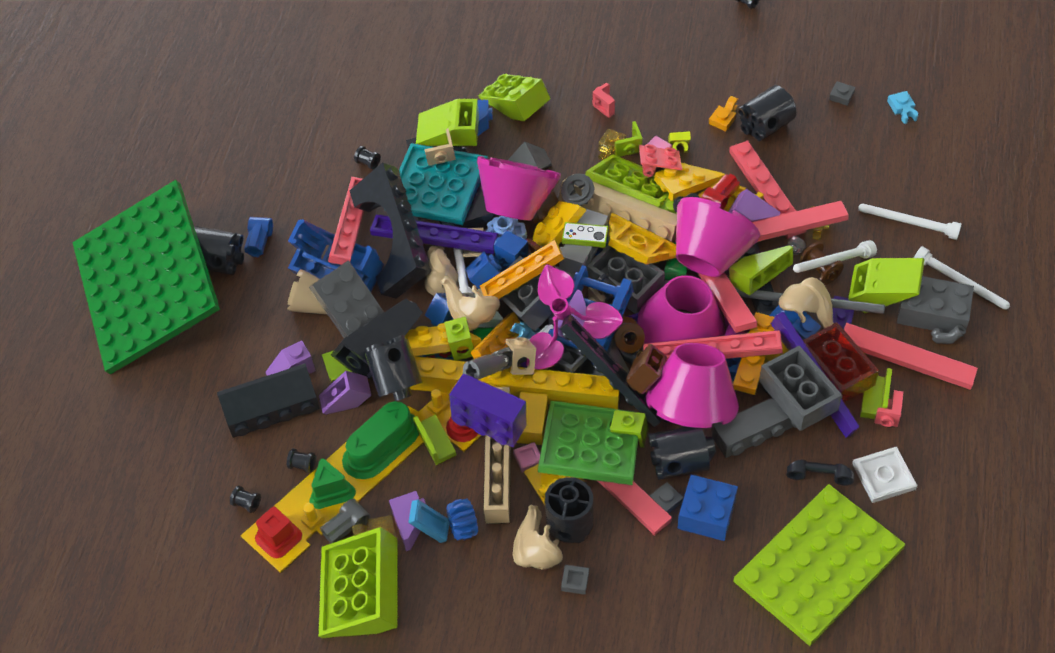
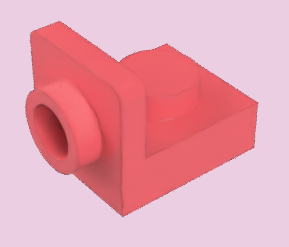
(603, 100)
(891, 415)

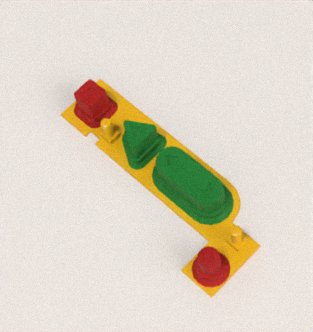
(348, 474)

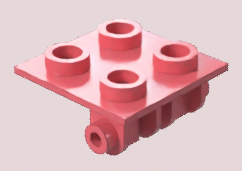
(658, 157)

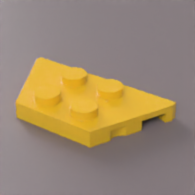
(686, 181)
(553, 225)
(638, 242)
(433, 340)

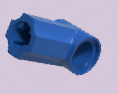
(258, 231)

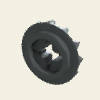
(580, 181)

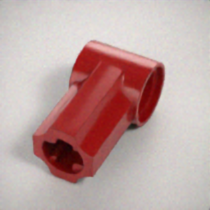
(722, 190)

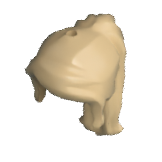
(440, 267)
(811, 297)
(476, 309)
(531, 548)

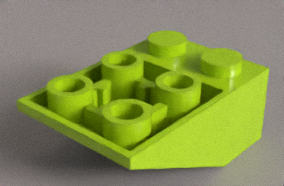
(516, 96)
(458, 115)
(886, 280)

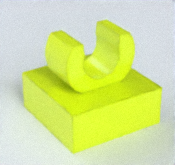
(679, 138)

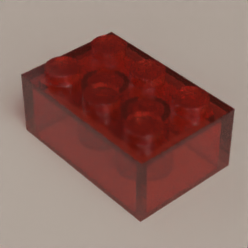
(842, 361)

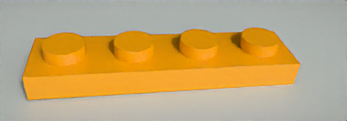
(522, 271)
(497, 337)
(750, 367)

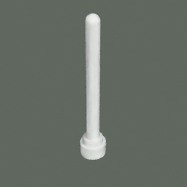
(950, 229)
(865, 250)
(925, 254)
(463, 283)

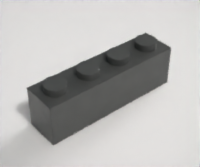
(751, 428)

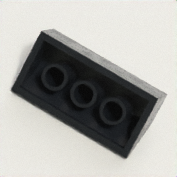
(268, 400)

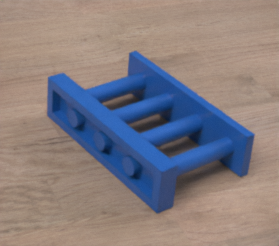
(622, 295)

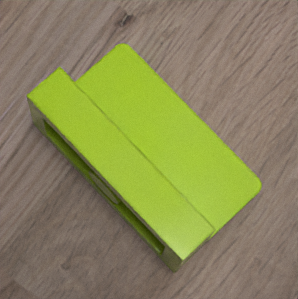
(876, 396)
(435, 439)

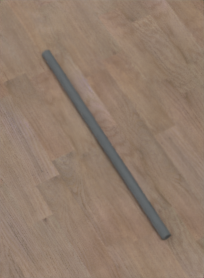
(836, 303)

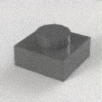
(842, 93)
(667, 497)
(575, 579)

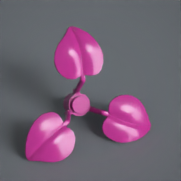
(553, 290)

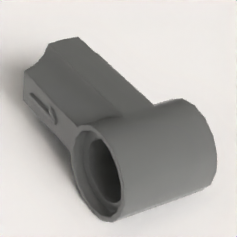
(349, 515)

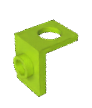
(629, 145)
(458, 336)
(333, 367)
(630, 423)

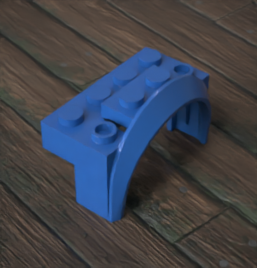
(310, 245)

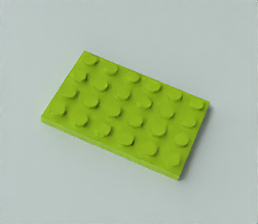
(819, 564)

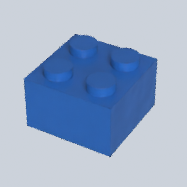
(707, 507)

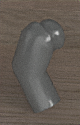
(941, 337)

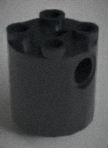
(767, 112)
(220, 249)
(393, 375)
(681, 452)
(569, 510)

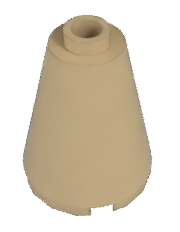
(301, 297)

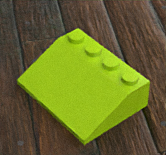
(628, 179)
(359, 585)

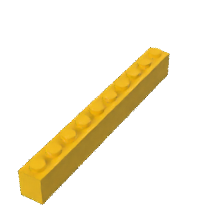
(560, 386)

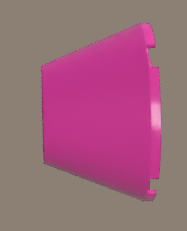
(514, 187)
(710, 237)
(665, 323)
(694, 388)

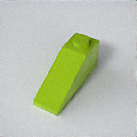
(758, 269)

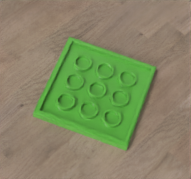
(582, 446)

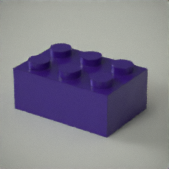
(488, 410)

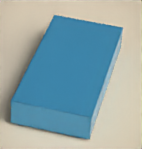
(429, 521)

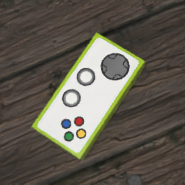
(585, 234)

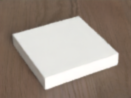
(884, 474)

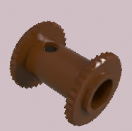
(828, 272)
(634, 340)

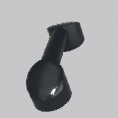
(843, 474)

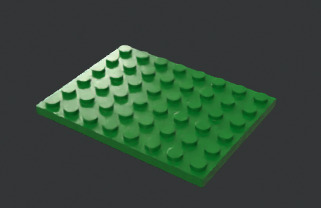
(144, 277)

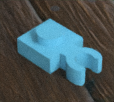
(903, 104)
(524, 330)

